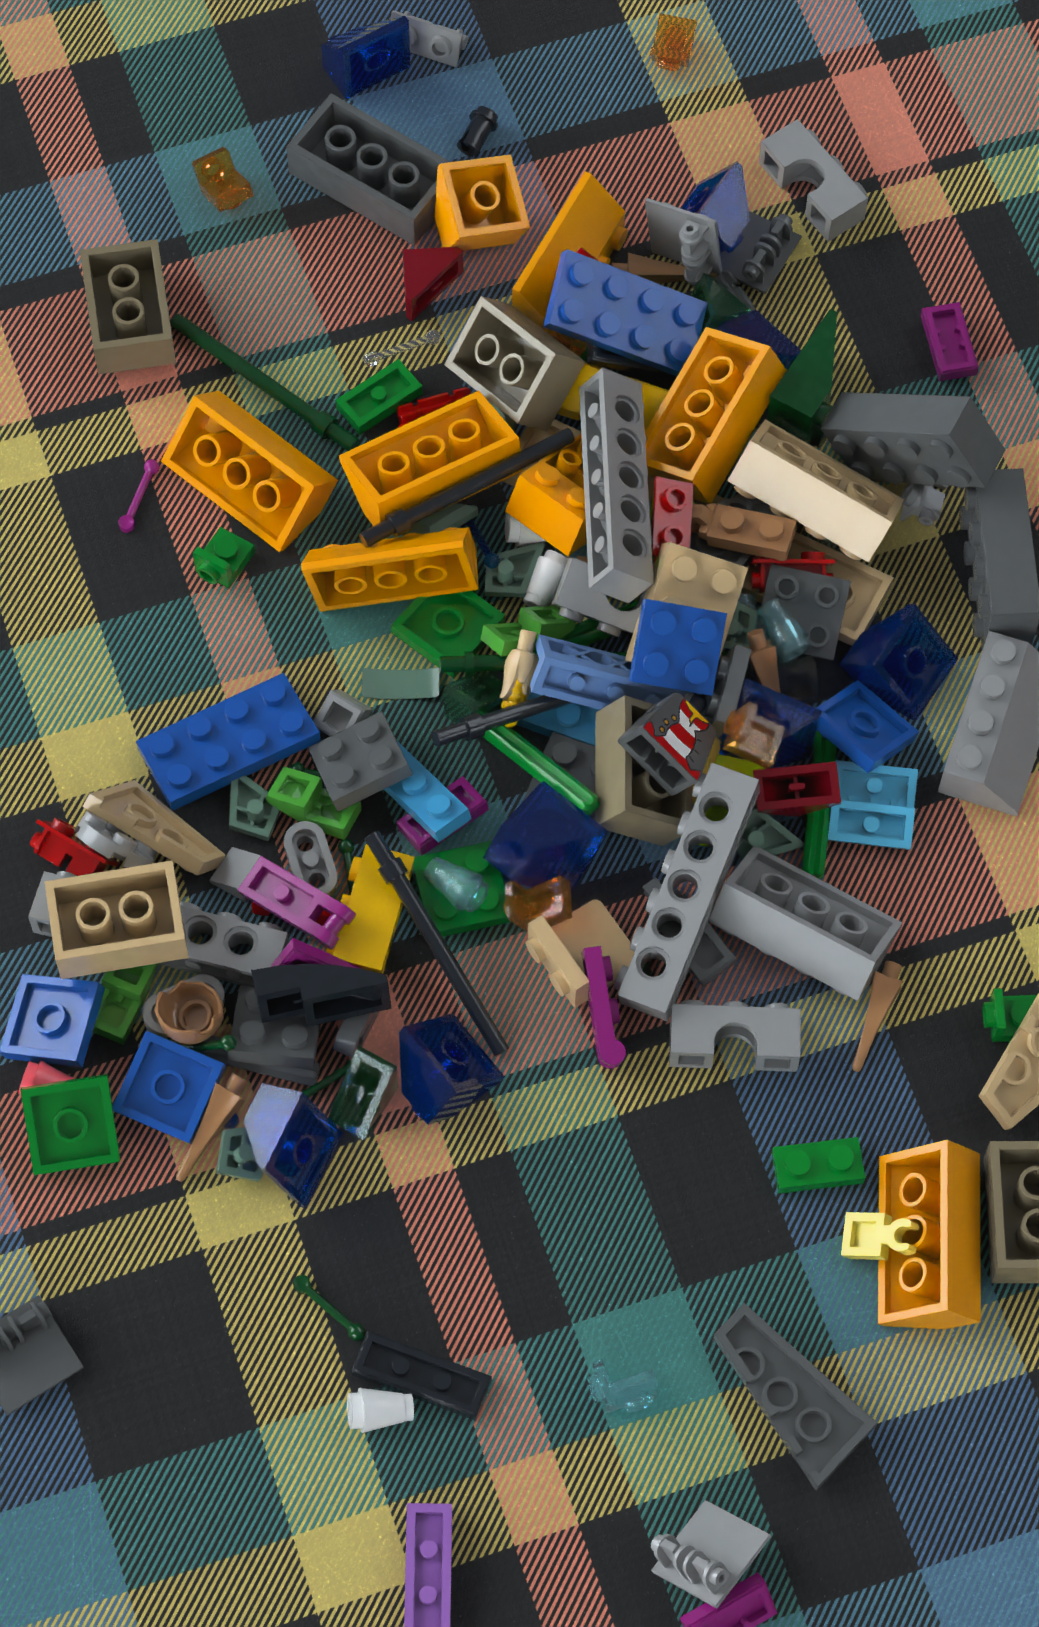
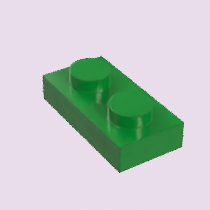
(378, 396)
(818, 1165)

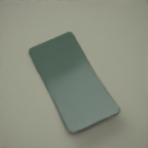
(400, 683)

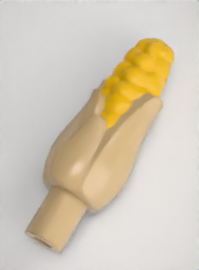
(519, 671)

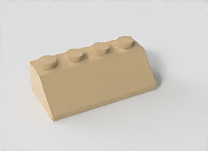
(815, 491)

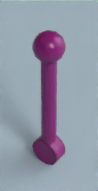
(126, 522)

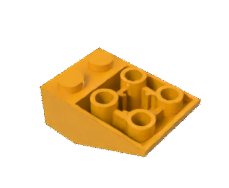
(552, 499)

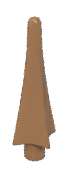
(653, 270)
(763, 659)
(883, 994)
(221, 1107)

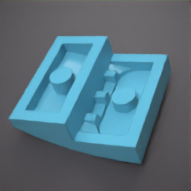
(874, 806)

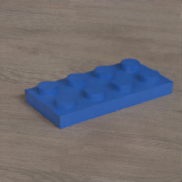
(623, 313)
(228, 741)

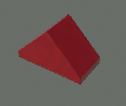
(428, 274)
(798, 789)

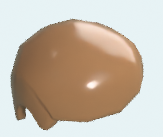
(189, 1012)

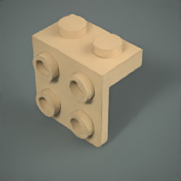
(562, 945)

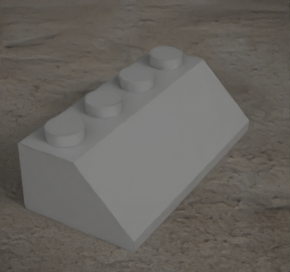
(997, 728)
(804, 922)

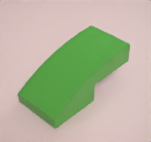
(539, 619)
(305, 799)
(123, 1000)

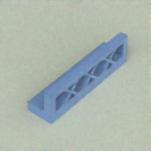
(588, 675)

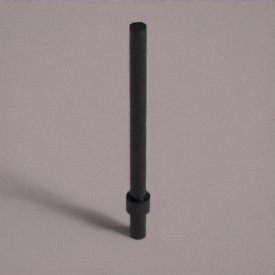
(400, 520)
(475, 726)
(394, 873)

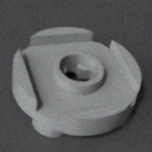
(112, 841)

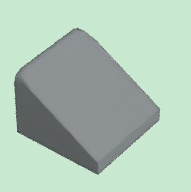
(340, 712)
(234, 870)

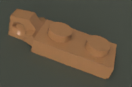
(744, 530)

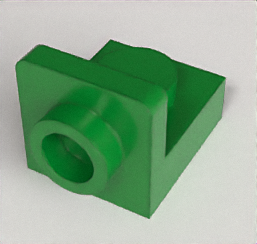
(223, 558)
(1005, 1014)

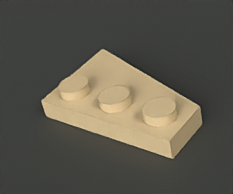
(155, 825)
(1014, 1083)

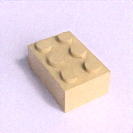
(695, 581)
(116, 919)

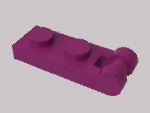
(295, 901)
(602, 1009)

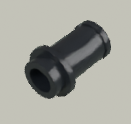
(481, 124)

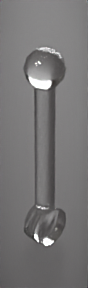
(372, 358)

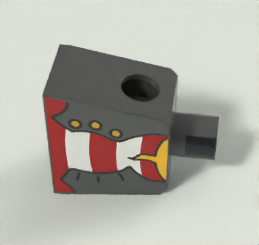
(672, 741)

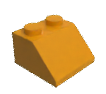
(479, 203)

